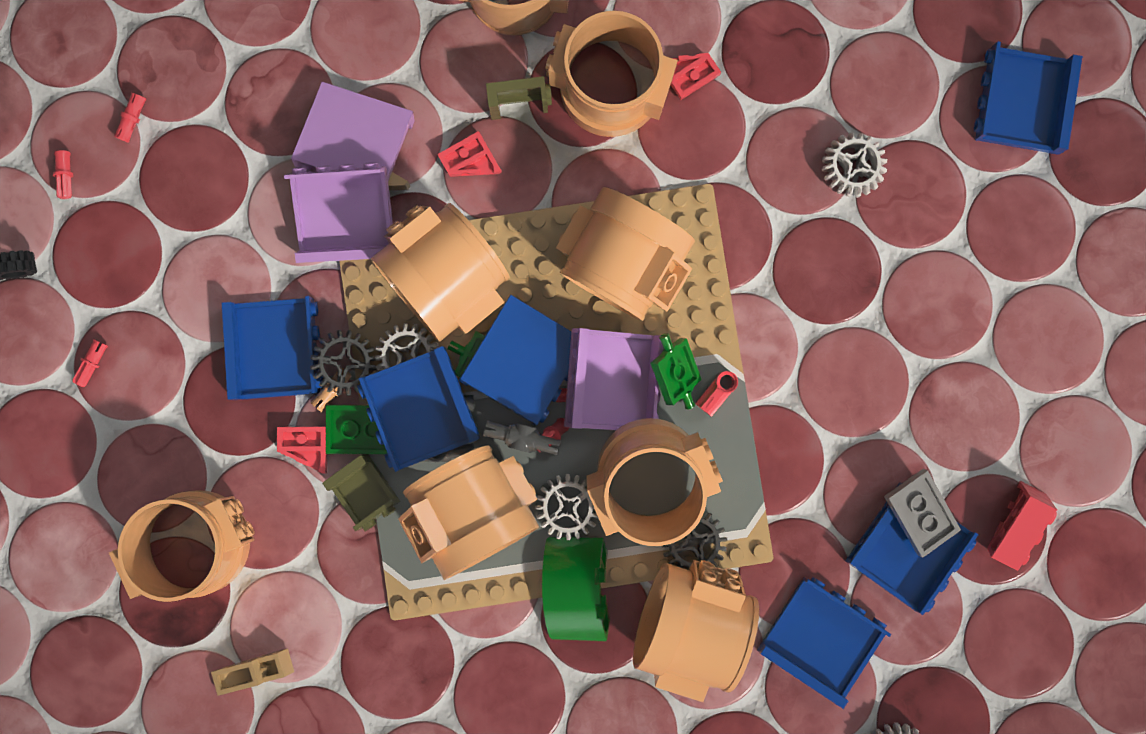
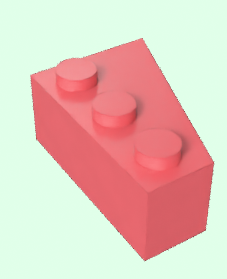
(1023, 527)

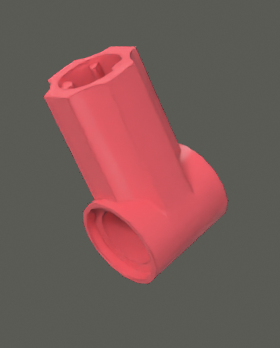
(715, 394)

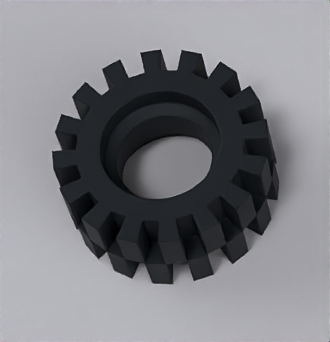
(17, 264)

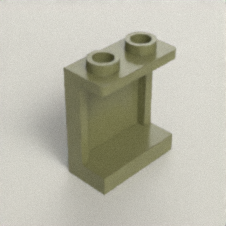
(516, 92)
(363, 492)

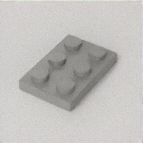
(922, 513)

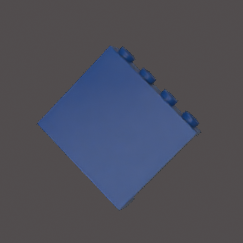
(1027, 100)
(270, 348)
(521, 361)
(418, 409)
(892, 563)
(822, 640)

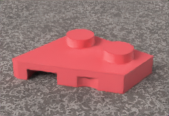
(693, 73)
(469, 158)
(304, 445)

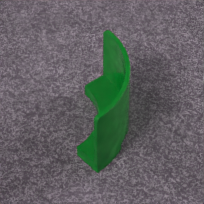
(573, 589)

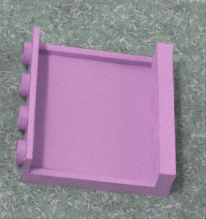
(351, 130)
(340, 212)
(611, 379)

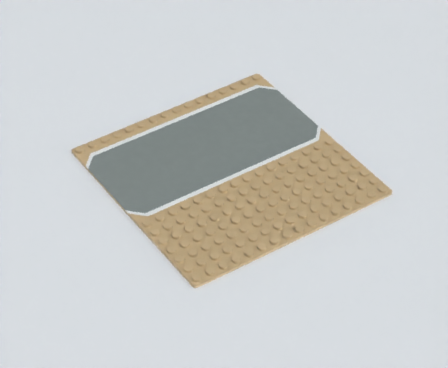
(644, 484)

